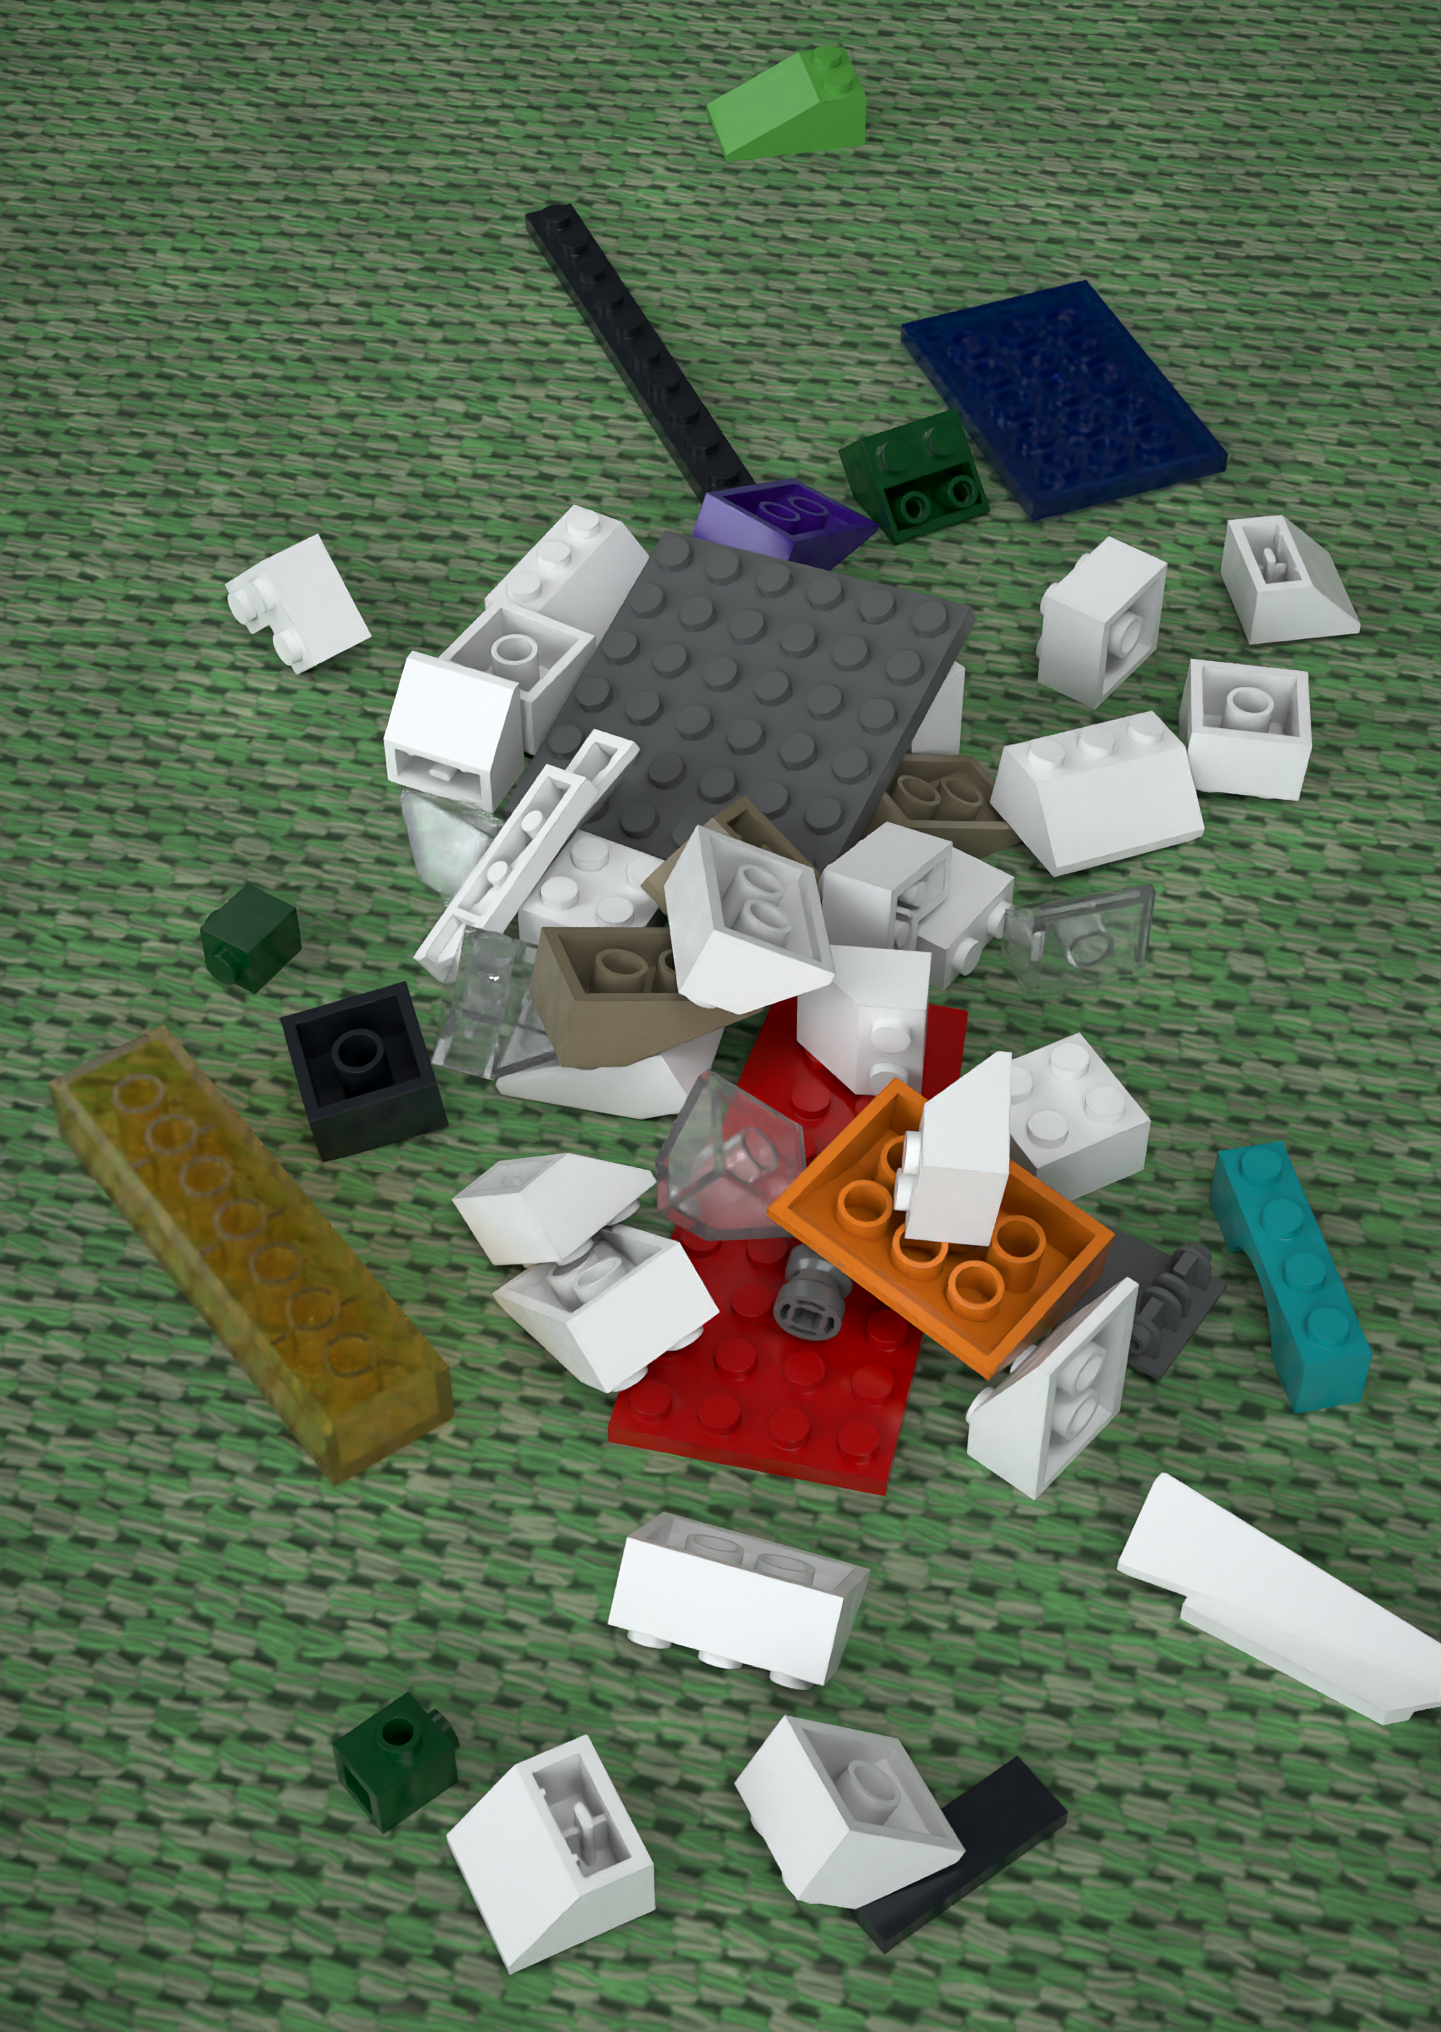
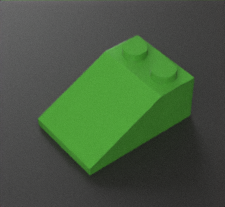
(793, 108)

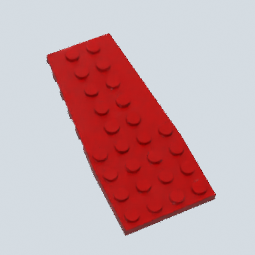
(746, 1385)

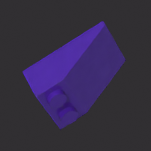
(784, 522)

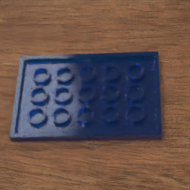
(1062, 400)

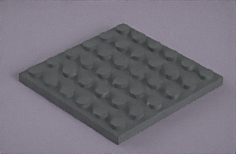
(758, 687)

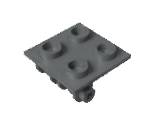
(1171, 1297)

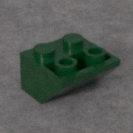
(916, 476)

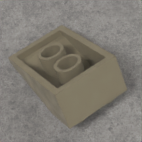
(946, 800)
(614, 996)

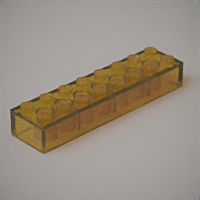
(253, 1255)

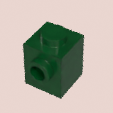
(250, 939)
(397, 1761)

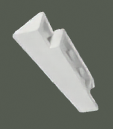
(528, 843)
(1281, 1606)

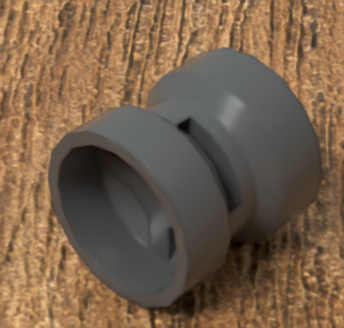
(813, 1296)

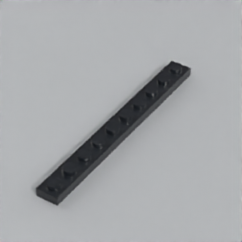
(637, 352)

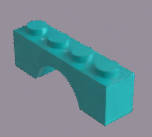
(1311, 1319)

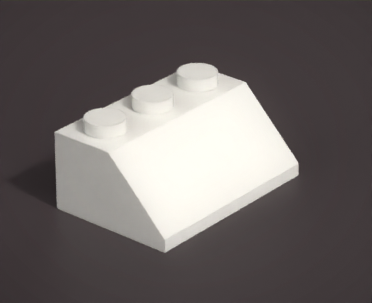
(577, 572)
(1099, 793)
(744, 925)
(737, 1599)

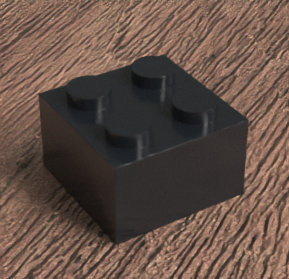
(364, 1072)

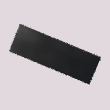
(995, 1825)

